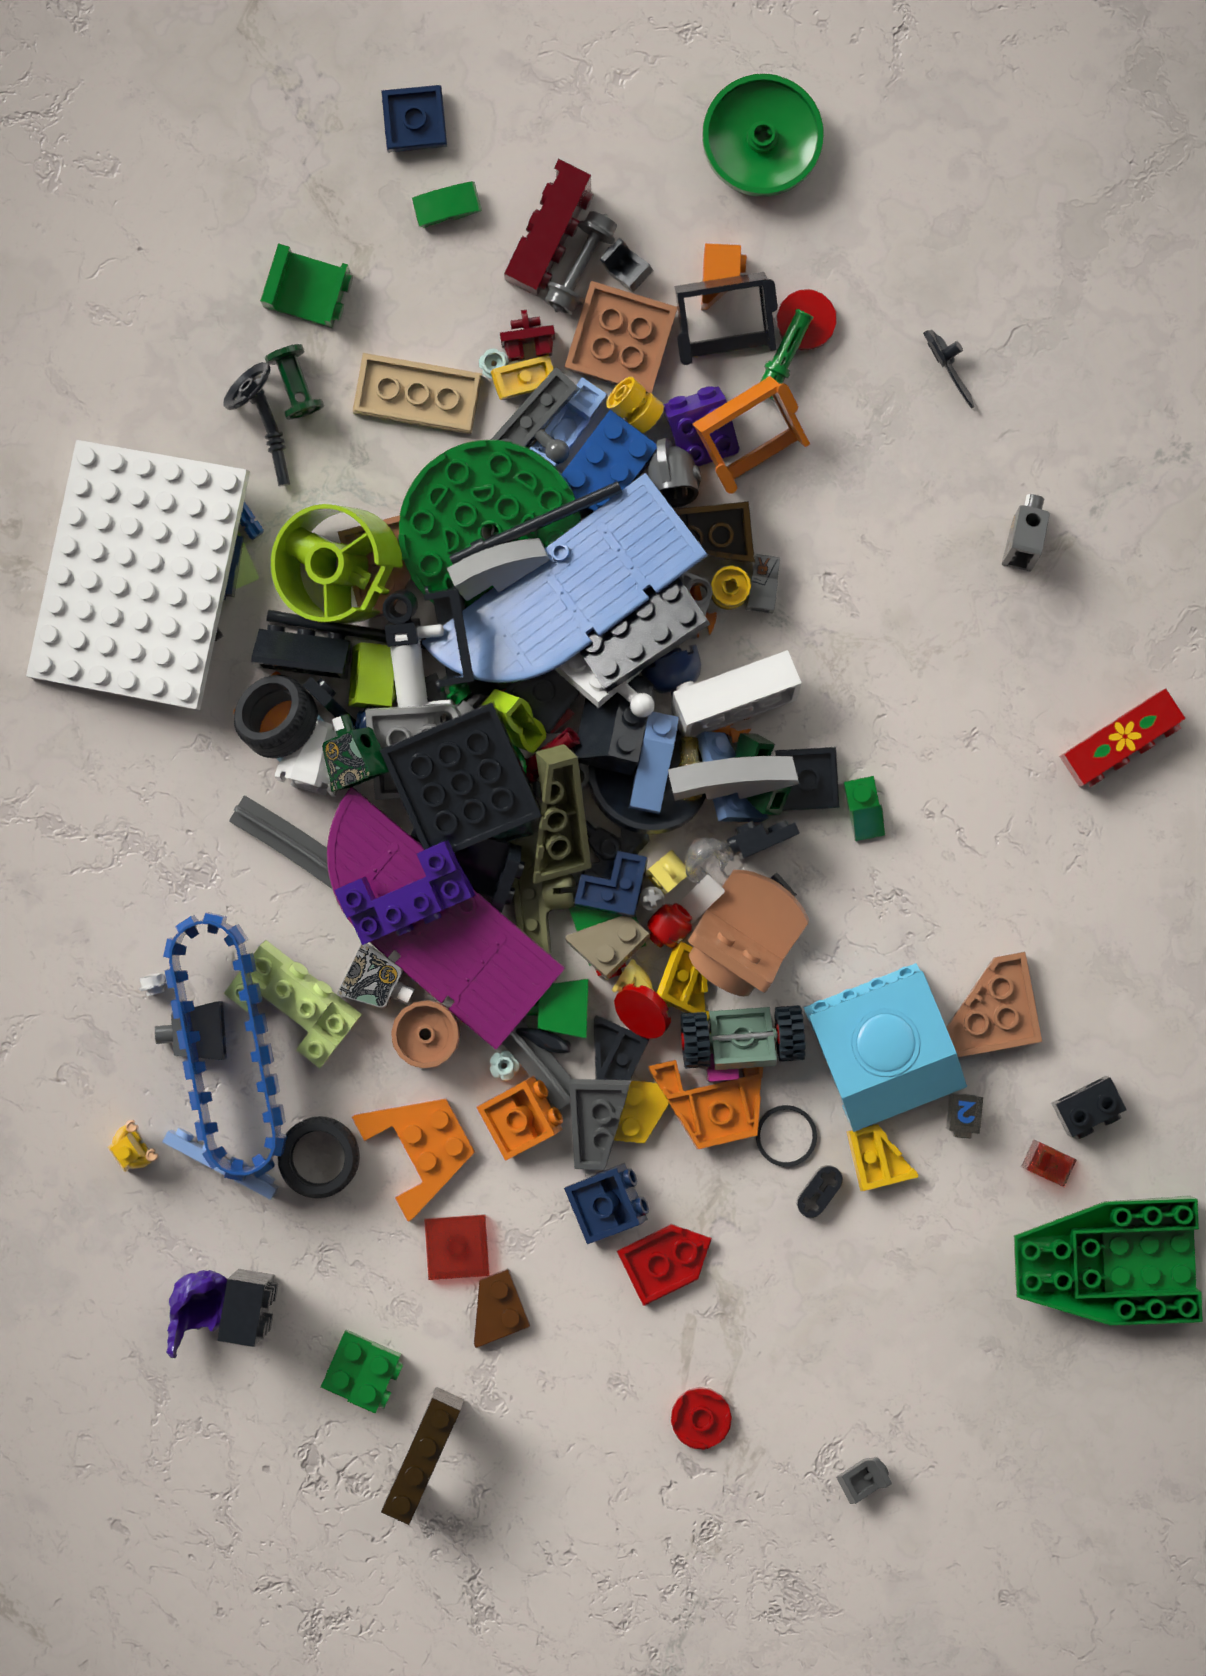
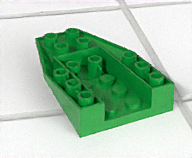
(1115, 1262)

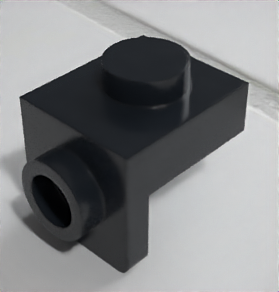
(625, 265)

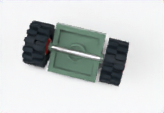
(743, 1037)

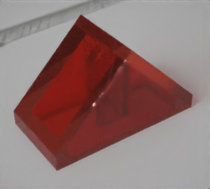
(1048, 1163)

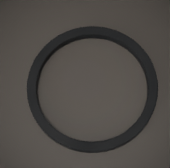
(814, 1136)

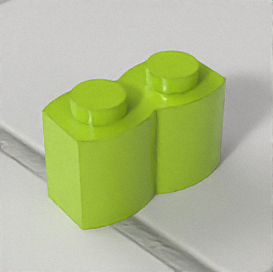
(518, 720)

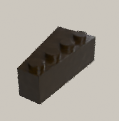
(721, 529)

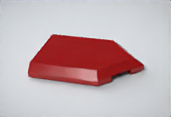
(664, 1261)

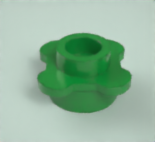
(459, 692)

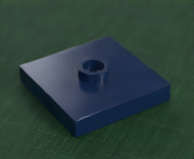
(414, 118)

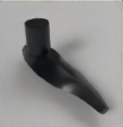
(545, 1040)

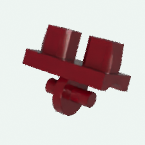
(514, 340)

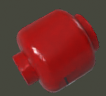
(669, 925)

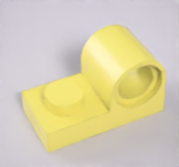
(667, 872)

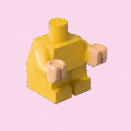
(128, 1149)

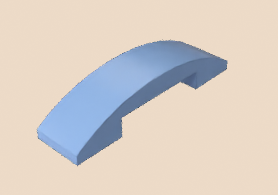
(574, 416)

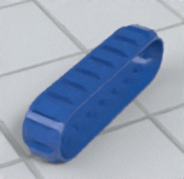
(193, 1067)

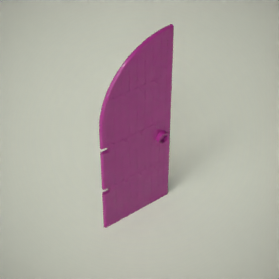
(467, 953)

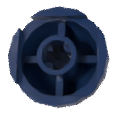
(674, 669)

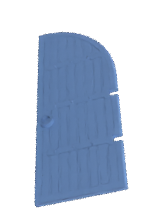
(588, 584)

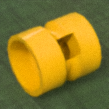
(635, 405)
(730, 587)

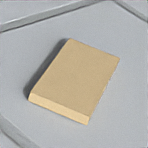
(417, 393)

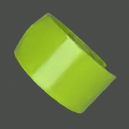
(299, 545)

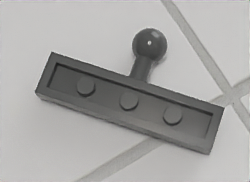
(537, 413)

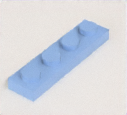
(183, 1142)

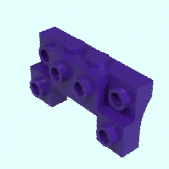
(422, 899)

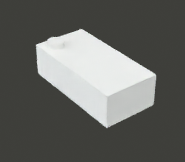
(735, 695)

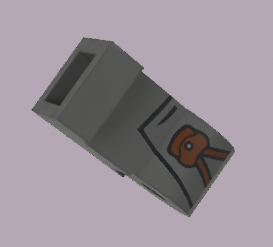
(763, 584)

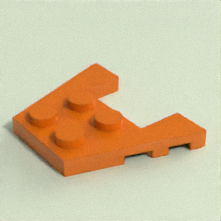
(714, 1111)
(431, 1140)

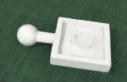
(580, 675)

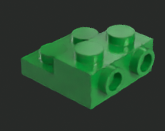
(362, 1371)

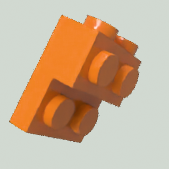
(521, 1117)

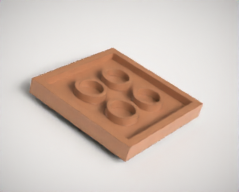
(620, 336)

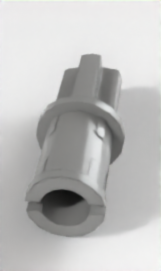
(652, 898)

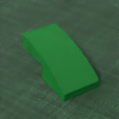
(446, 203)

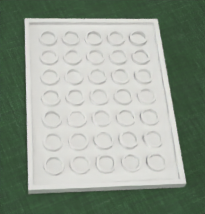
(138, 574)

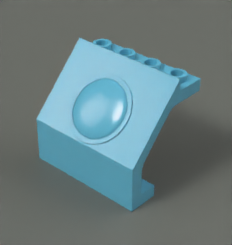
(886, 1046)

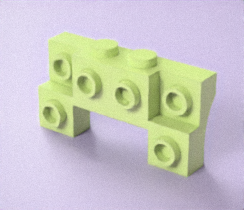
(302, 999)

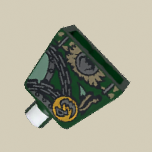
(352, 755)

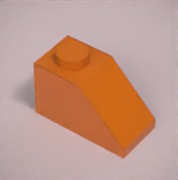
(718, 263)

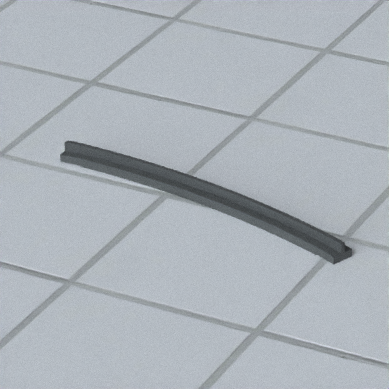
(313, 858)

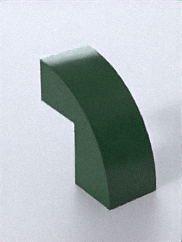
(755, 745)

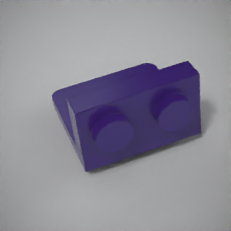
(684, 411)

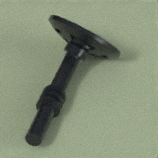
(251, 391)

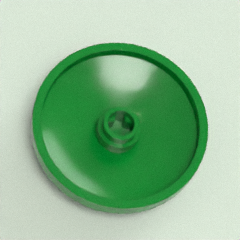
(762, 135)

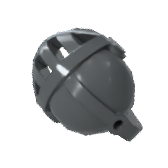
(674, 468)

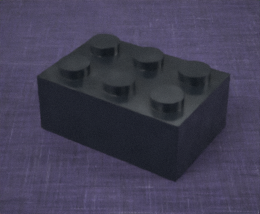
(246, 1307)

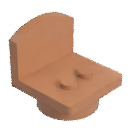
(746, 933)

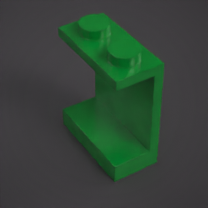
(306, 287)

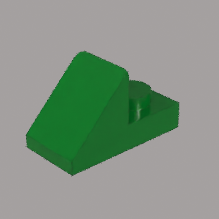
(864, 808)

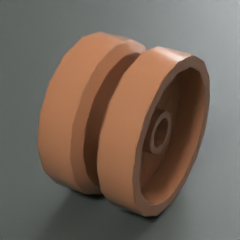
(412, 1046)

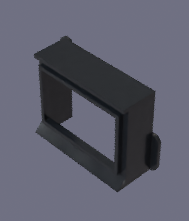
(736, 342)
(449, 606)

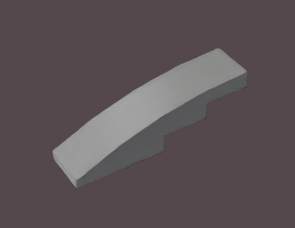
(732, 775)

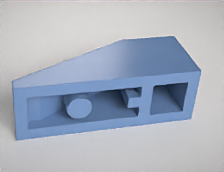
(654, 762)

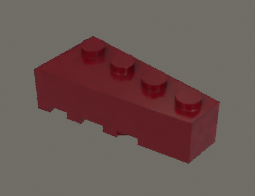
(550, 228)

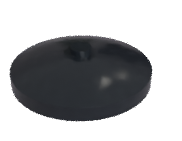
(613, 795)

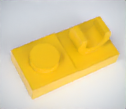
(521, 376)

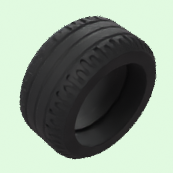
(259, 700)
(351, 1162)

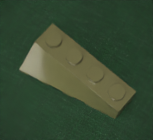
(562, 827)

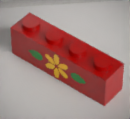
(1123, 737)

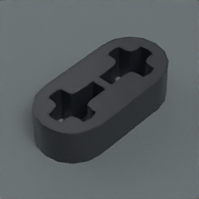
(813, 1187)

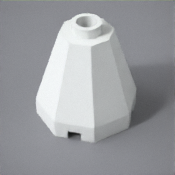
(307, 765)

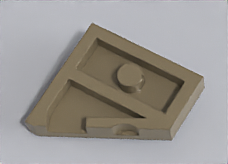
(609, 943)

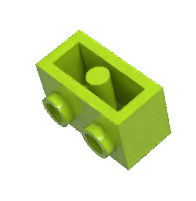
(371, 676)

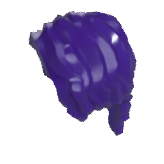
(194, 1305)

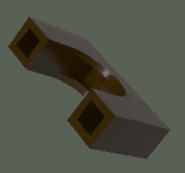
(422, 1456)

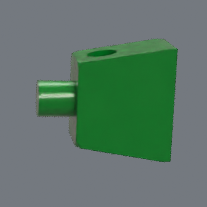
(563, 1008)

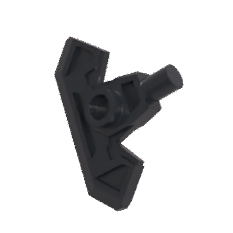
(606, 846)

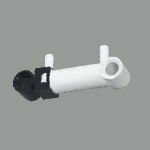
(404, 639)

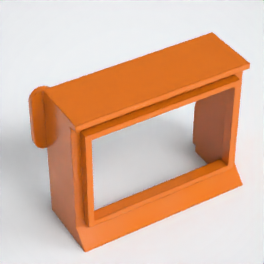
(732, 409)

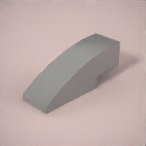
(497, 566)

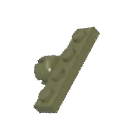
(536, 900)

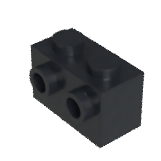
(1089, 1107)

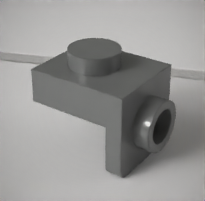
(864, 1479)

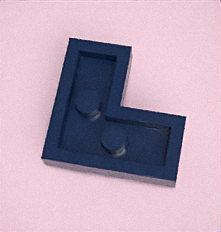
(615, 895)

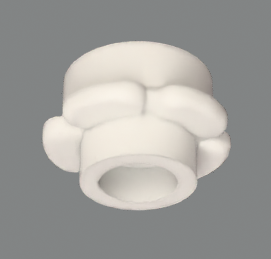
(153, 984)

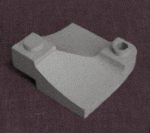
(400, 723)

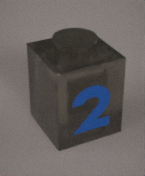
(964, 1114)

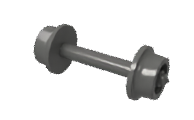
(598, 228)

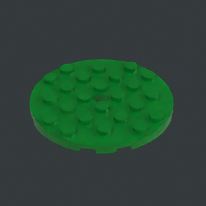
(472, 488)

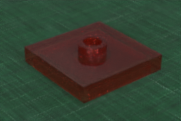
(457, 1247)

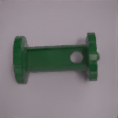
(294, 381)

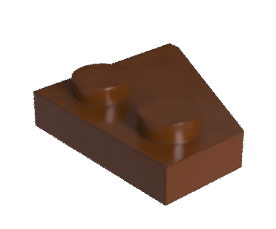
(498, 1309)

